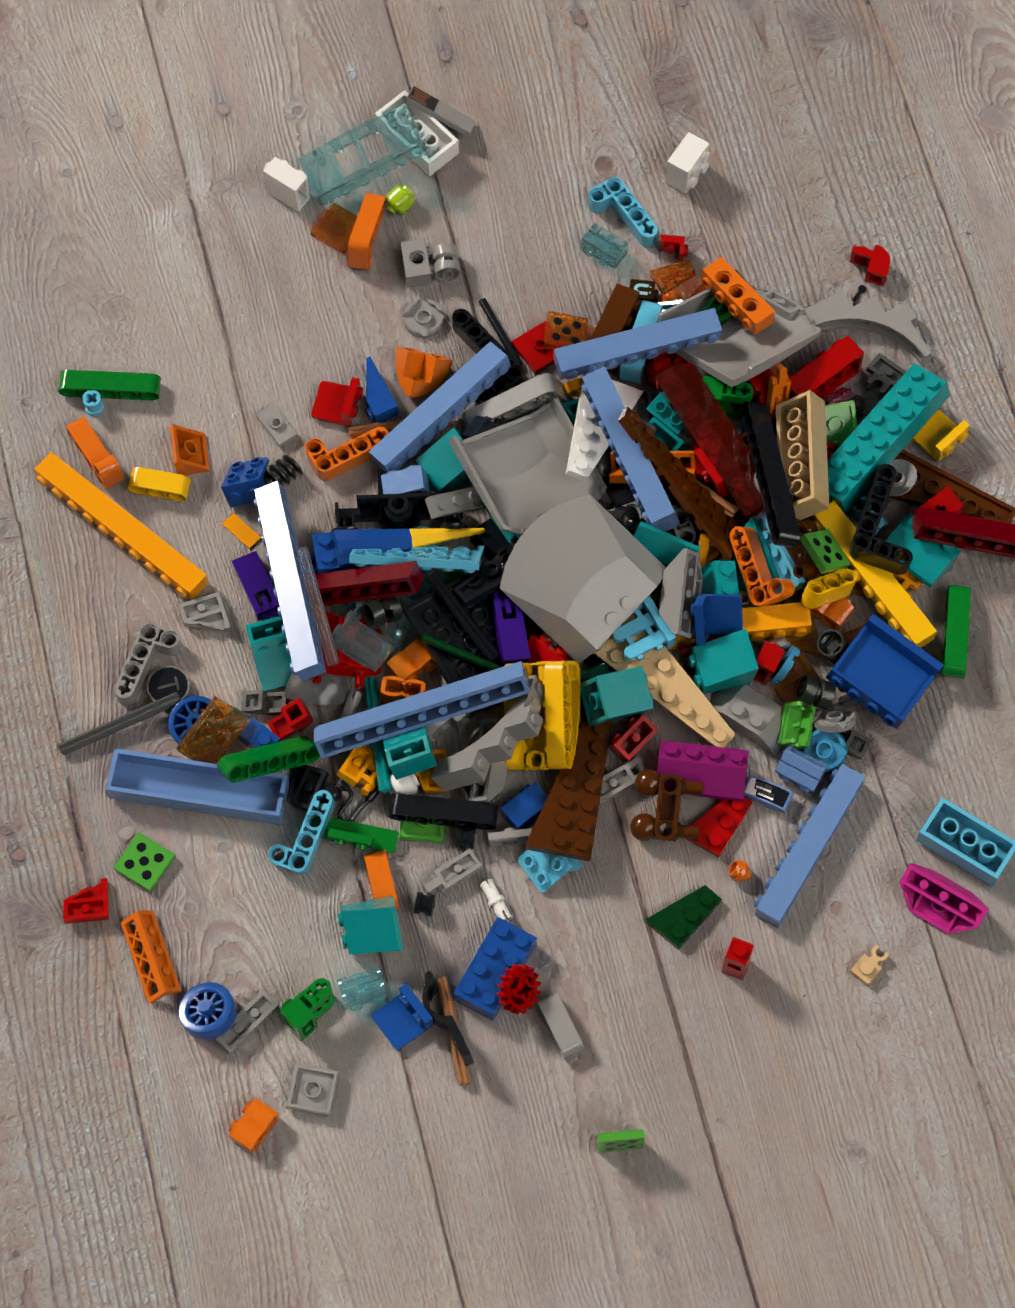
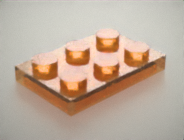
(213, 732)

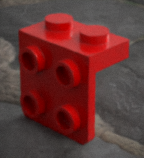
(337, 402)

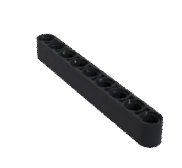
(770, 474)

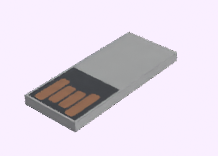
(440, 111)

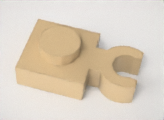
(867, 968)

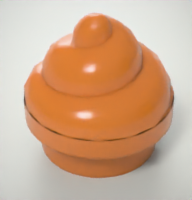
(670, 296)
(739, 871)

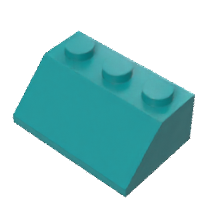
(660, 543)
(930, 559)

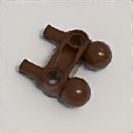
(805, 565)
(651, 783)

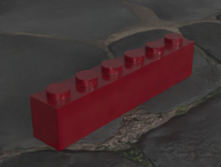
(964, 531)
(369, 583)

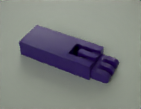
(254, 581)
(510, 632)

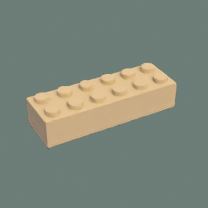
(804, 452)

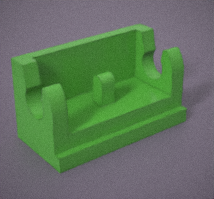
(796, 725)

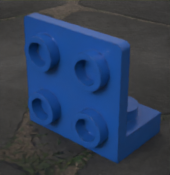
(403, 1018)

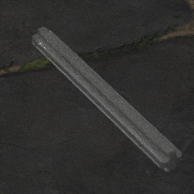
(317, 606)

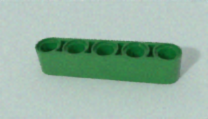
(110, 384)
(956, 631)
(268, 759)

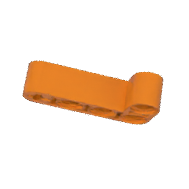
(365, 231)
(348, 449)
(100, 461)
(746, 541)

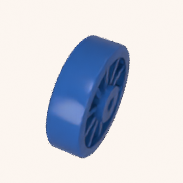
(178, 714)
(212, 1015)

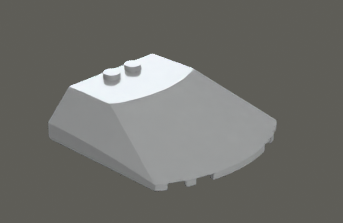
(739, 352)
(524, 467)
(579, 575)

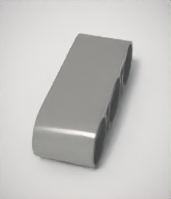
(560, 1025)

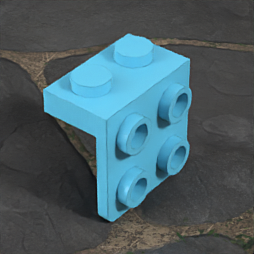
(547, 868)

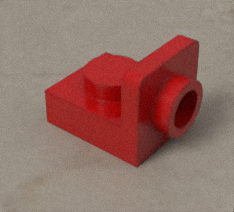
(674, 244)

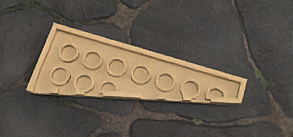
(670, 688)

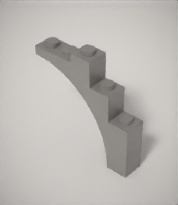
(870, 315)
(496, 745)

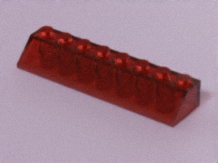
(713, 433)

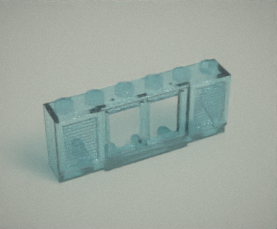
(400, 137)
(367, 645)

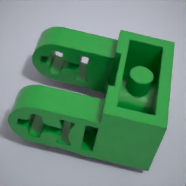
(725, 398)
(301, 1012)

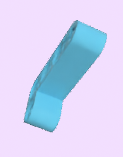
(643, 230)
(646, 315)
(306, 831)

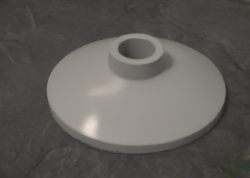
(906, 474)

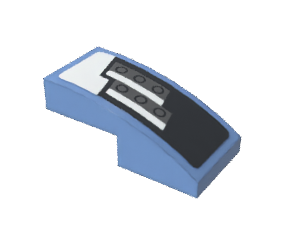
(768, 793)

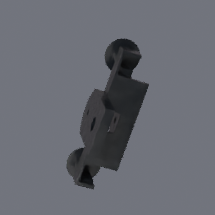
(392, 511)

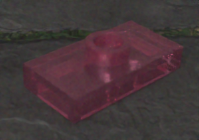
(840, 395)

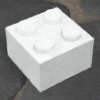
(687, 163)

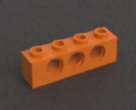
(721, 272)

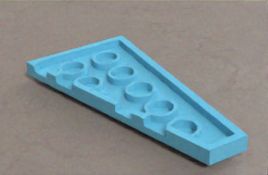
(426, 557)

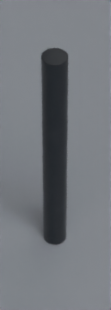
(499, 330)

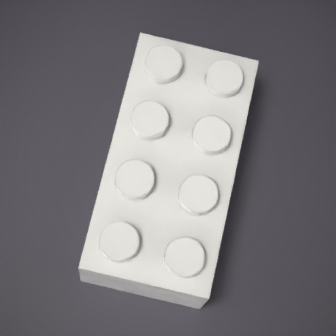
(439, 140)

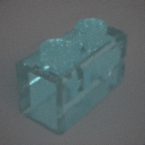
(604, 246)
(363, 988)

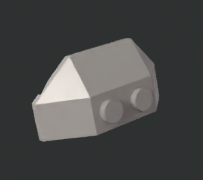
(680, 588)
(750, 715)
(496, 775)

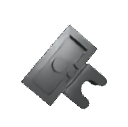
(883, 375)

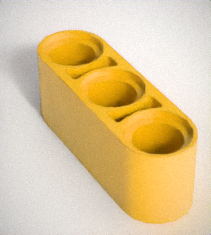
(159, 484)
(829, 588)

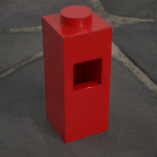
(737, 958)

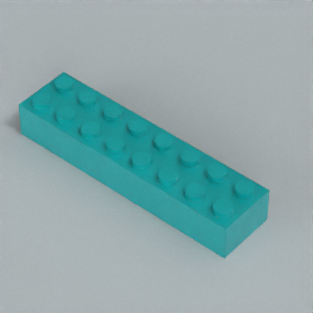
(884, 434)

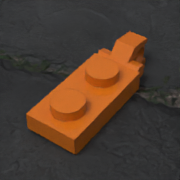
(777, 388)

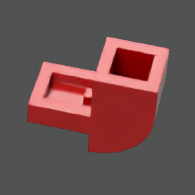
(876, 260)
(293, 718)

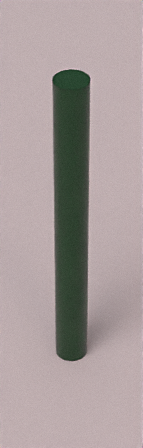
(459, 653)

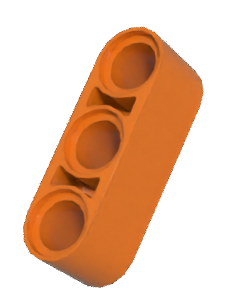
(380, 876)

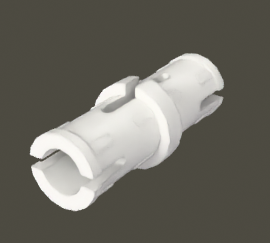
(496, 900)

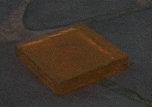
(335, 227)

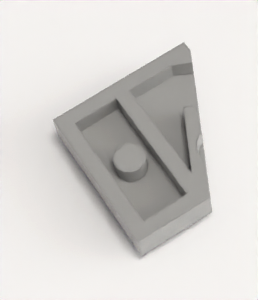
(205, 613)

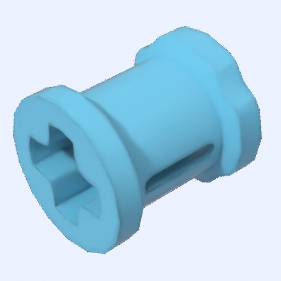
(93, 403)

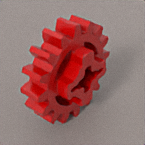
(518, 988)

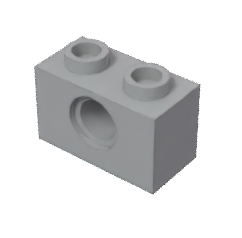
(413, 252)

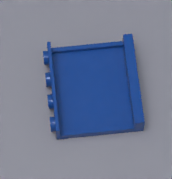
(884, 671)

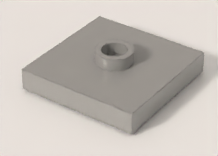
(312, 1090)

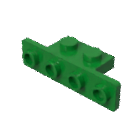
(359, 835)

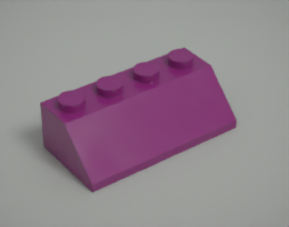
(718, 767)

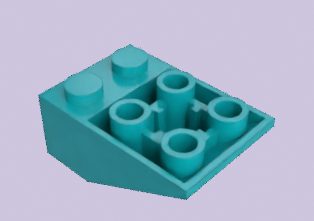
(270, 653)
(410, 752)

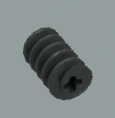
(282, 471)

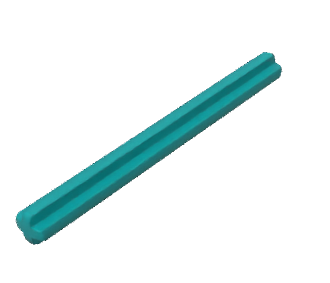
(381, 762)

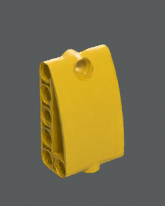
(560, 716)

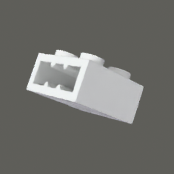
(286, 183)

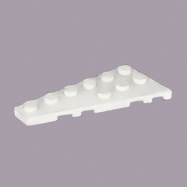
(588, 438)

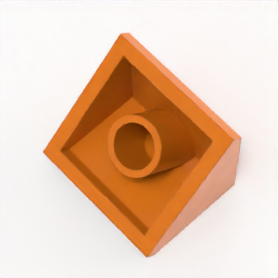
(189, 450)

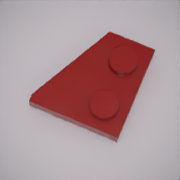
(88, 904)

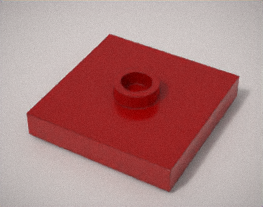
(531, 349)
(709, 472)

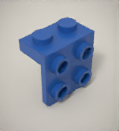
(243, 480)
(716, 615)

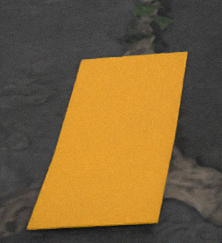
(241, 530)

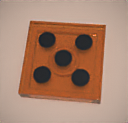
(564, 330)

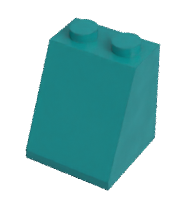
(443, 465)
(720, 578)
(723, 662)
(616, 695)
(370, 926)

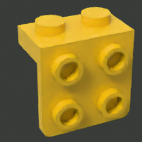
(941, 435)

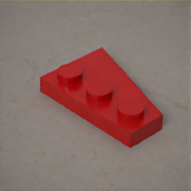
(720, 825)

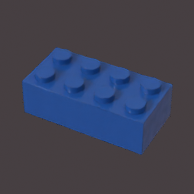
(499, 950)

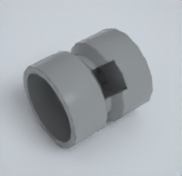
(446, 261)

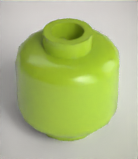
(399, 199)

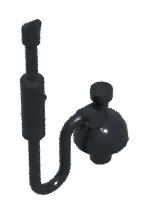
(336, 792)

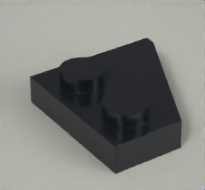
(304, 783)

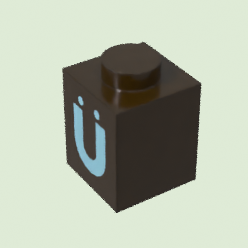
(646, 289)

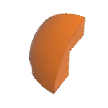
(420, 371)

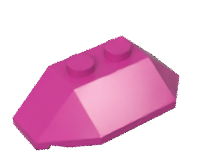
(941, 900)

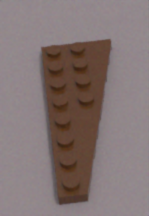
(933, 479)
(683, 485)
(571, 809)

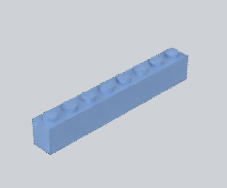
(637, 344)
(440, 408)
(809, 845)

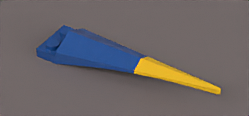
(334, 547)

